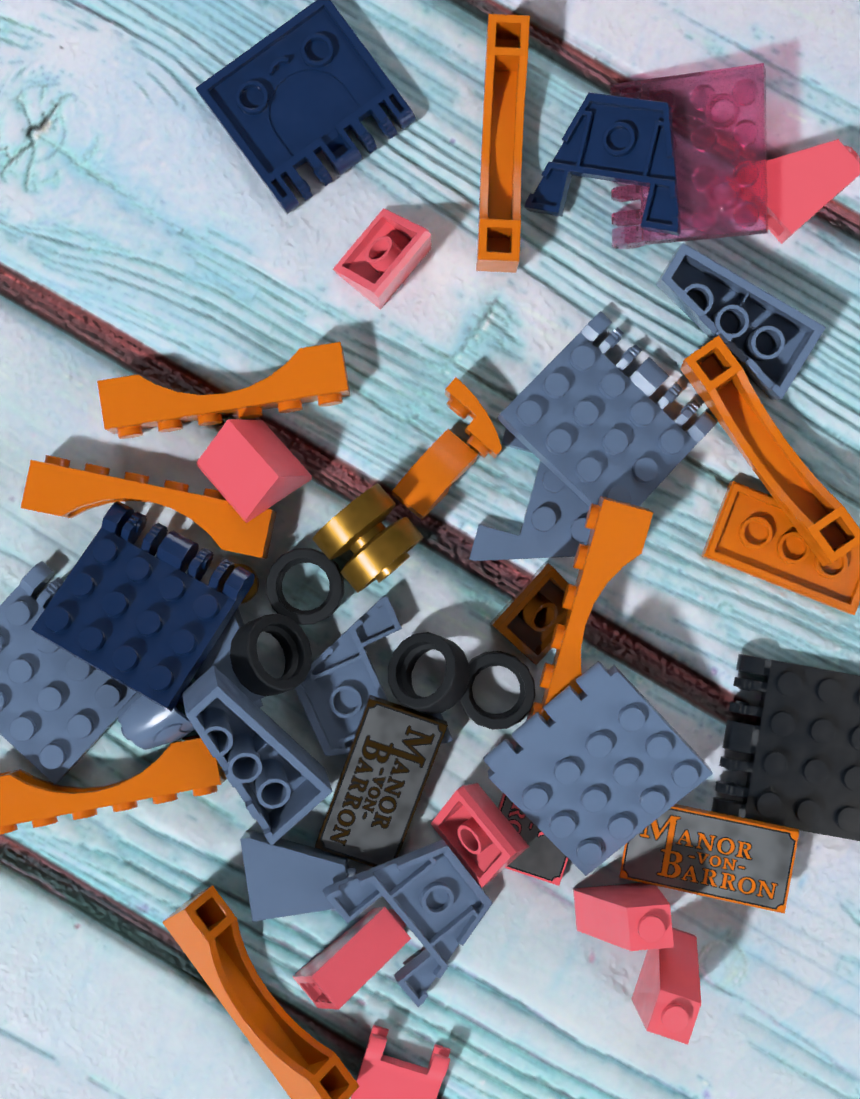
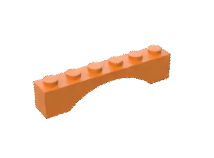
(502, 143)
(309, 376)
(69, 492)
(801, 496)
(613, 541)
(180, 768)
(214, 945)

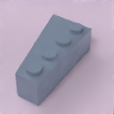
(755, 326)
(257, 756)

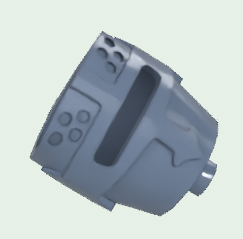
(151, 724)

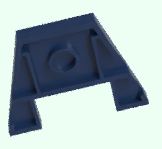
(617, 143)

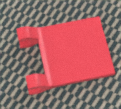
(396, 1079)

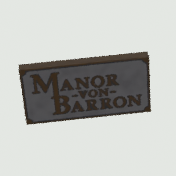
(381, 782)

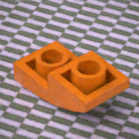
(481, 430)
(434, 474)

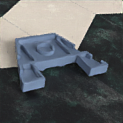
(550, 526)
(344, 679)
(432, 898)

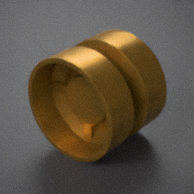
(375, 547)

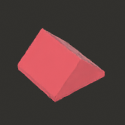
(384, 256)
(251, 467)
(478, 833)

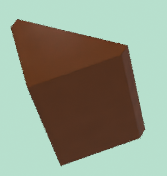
(533, 613)

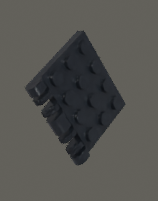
(800, 749)

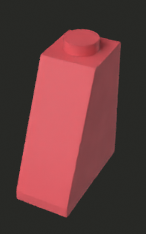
(806, 183)
(625, 915)
(353, 958)
(669, 989)

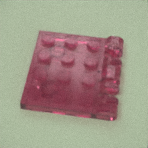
(717, 155)

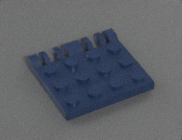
(301, 97)
(140, 611)

